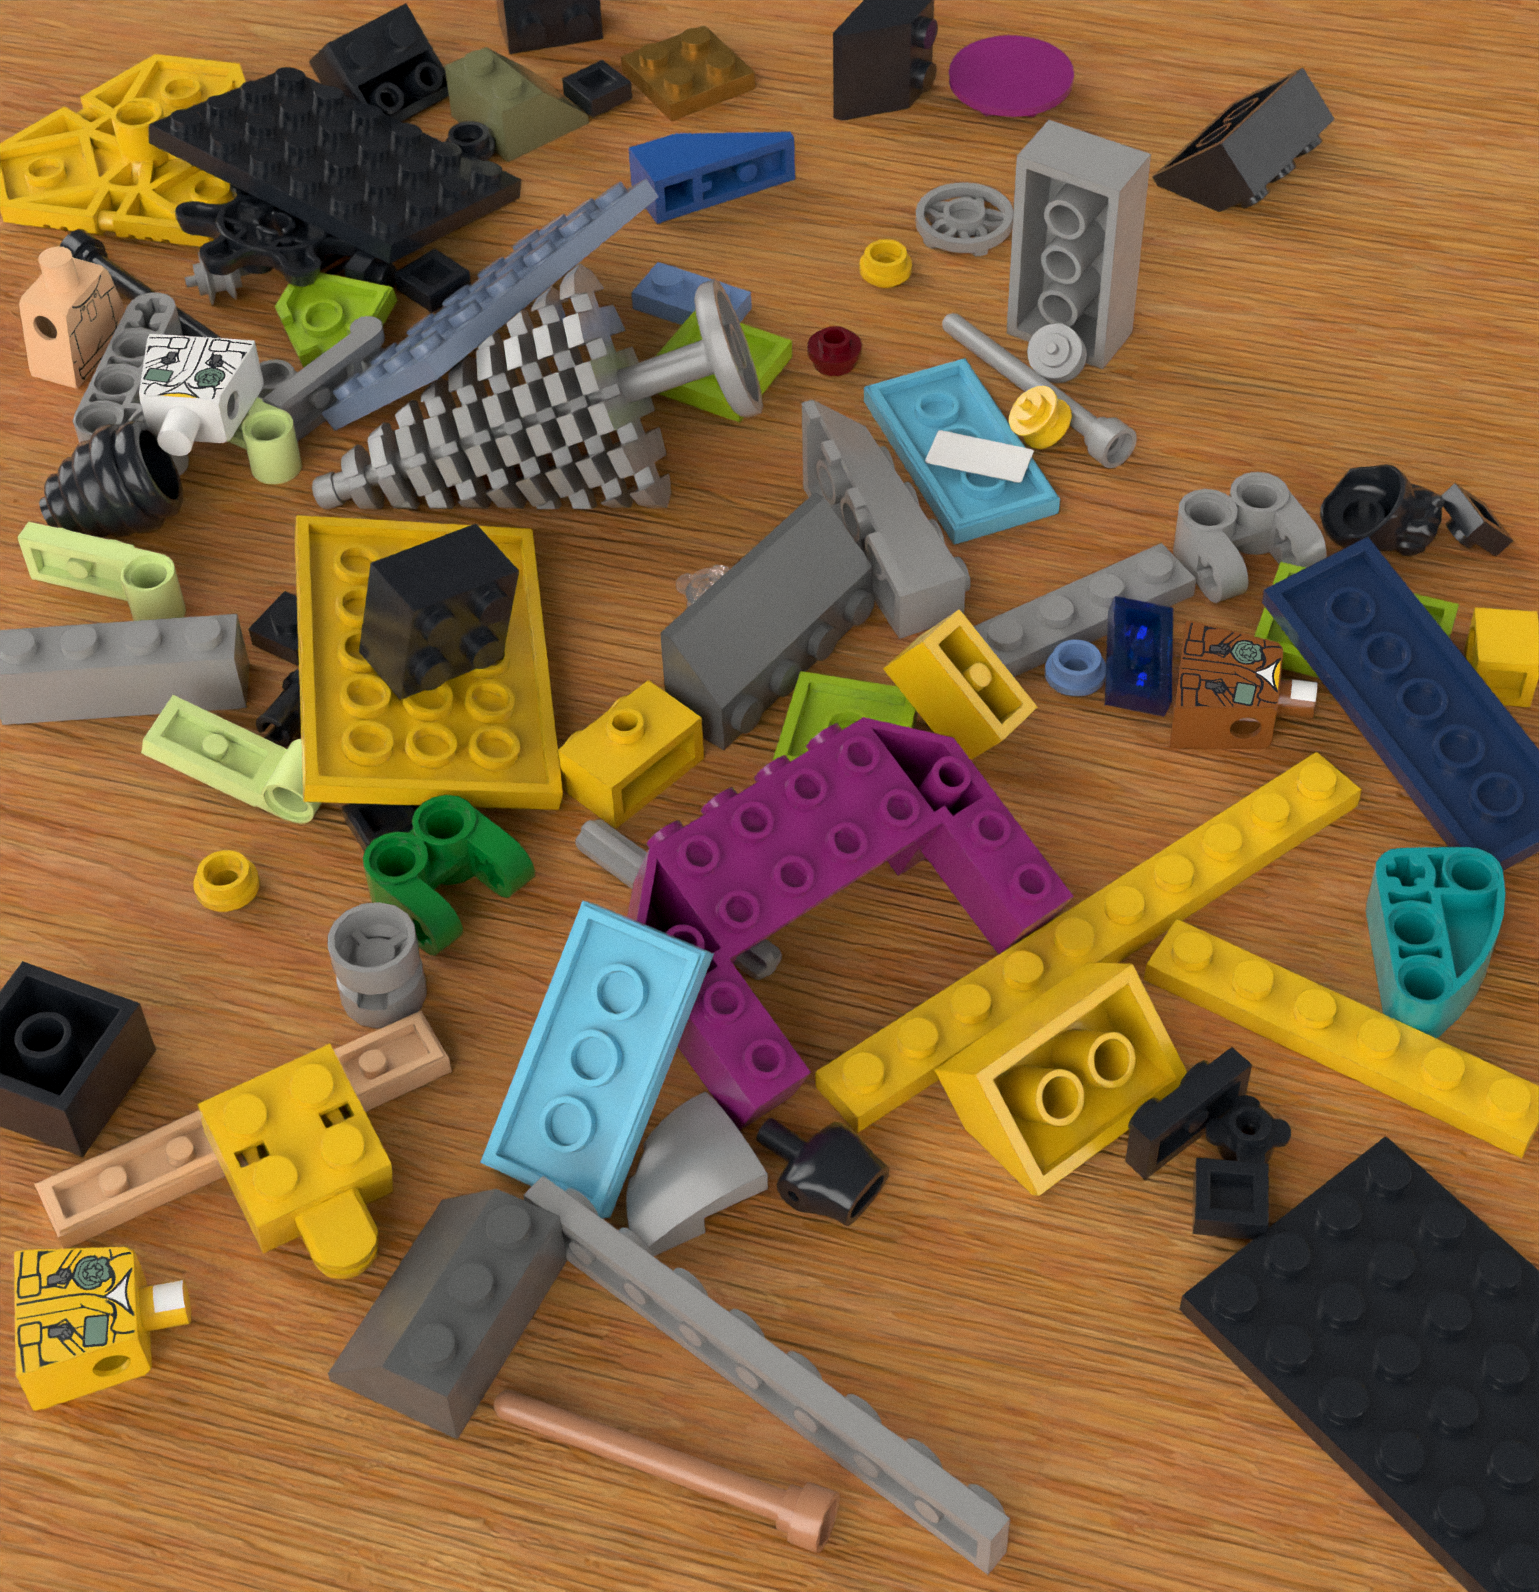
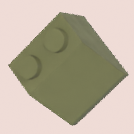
(510, 102)

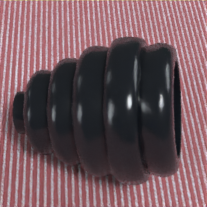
(114, 484)

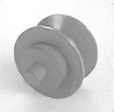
(210, 284)
(1057, 353)

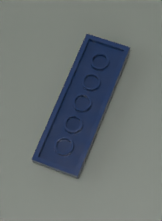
(1415, 700)

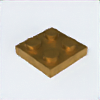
(688, 72)

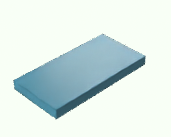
(956, 401)
(597, 1056)

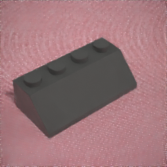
(767, 621)

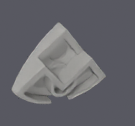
(689, 1171)

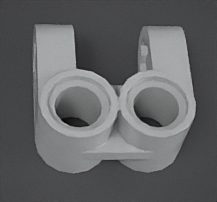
(1253, 519)

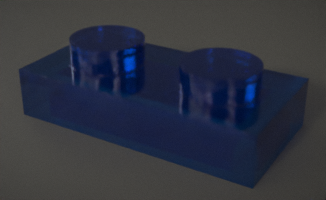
(1139, 656)

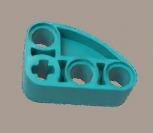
(1433, 931)

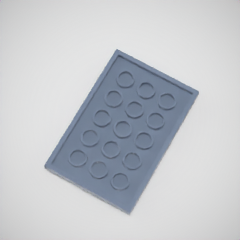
(489, 303)

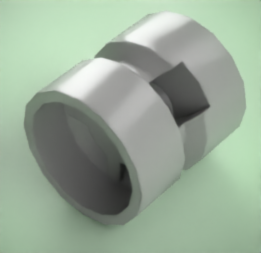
(377, 964)

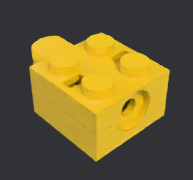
(306, 1159)

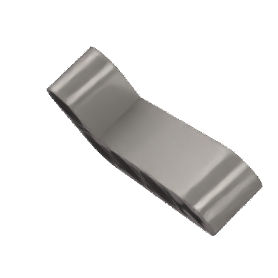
(116, 382)

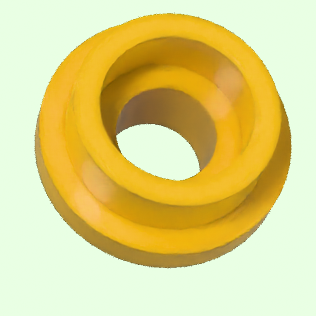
(885, 263)
(226, 881)

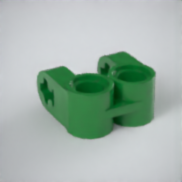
(446, 848)

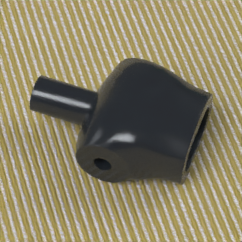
(827, 1174)

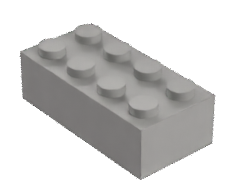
(1077, 237)

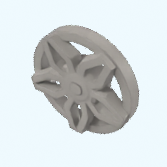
(964, 218)

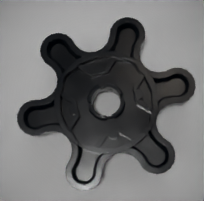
(258, 238)

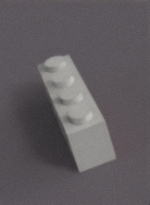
(121, 668)

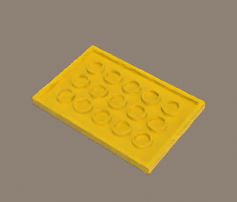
(470, 738)

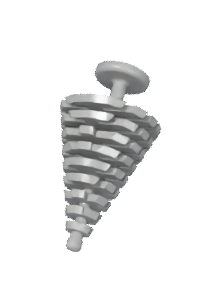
(546, 413)

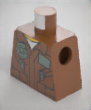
(1233, 691)

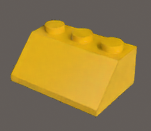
(1064, 1074)

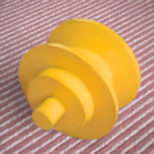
(1040, 417)

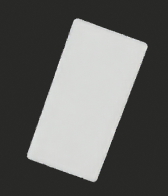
(979, 456)

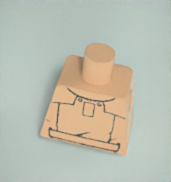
(68, 317)

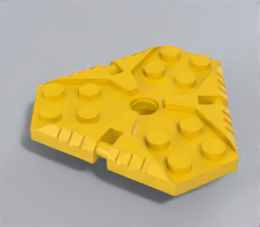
(97, 163)

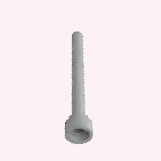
(1106, 438)

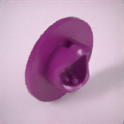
(1011, 76)

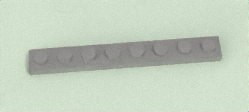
(782, 1383)

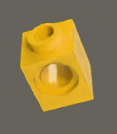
(1505, 653)

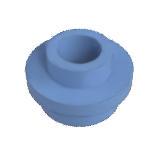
(1075, 668)

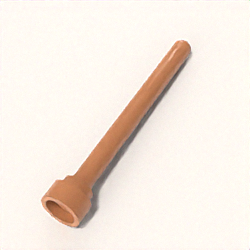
(801, 1512)

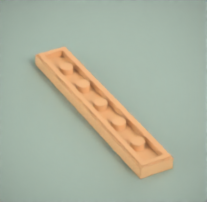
(180, 1158)

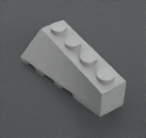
(912, 568)

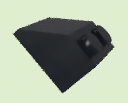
(883, 57)

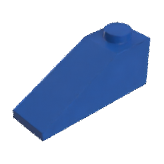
(710, 168)

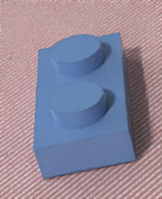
(671, 293)

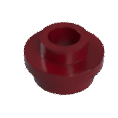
(834, 350)

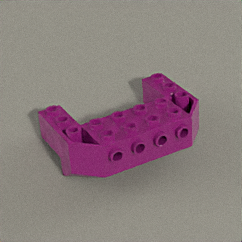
(799, 840)

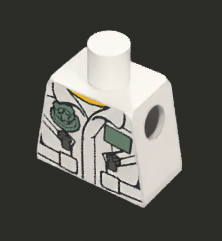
(197, 388)

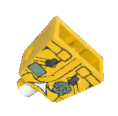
(87, 1320)

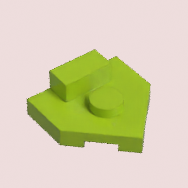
(322, 312)

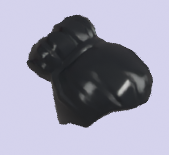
(1384, 507)

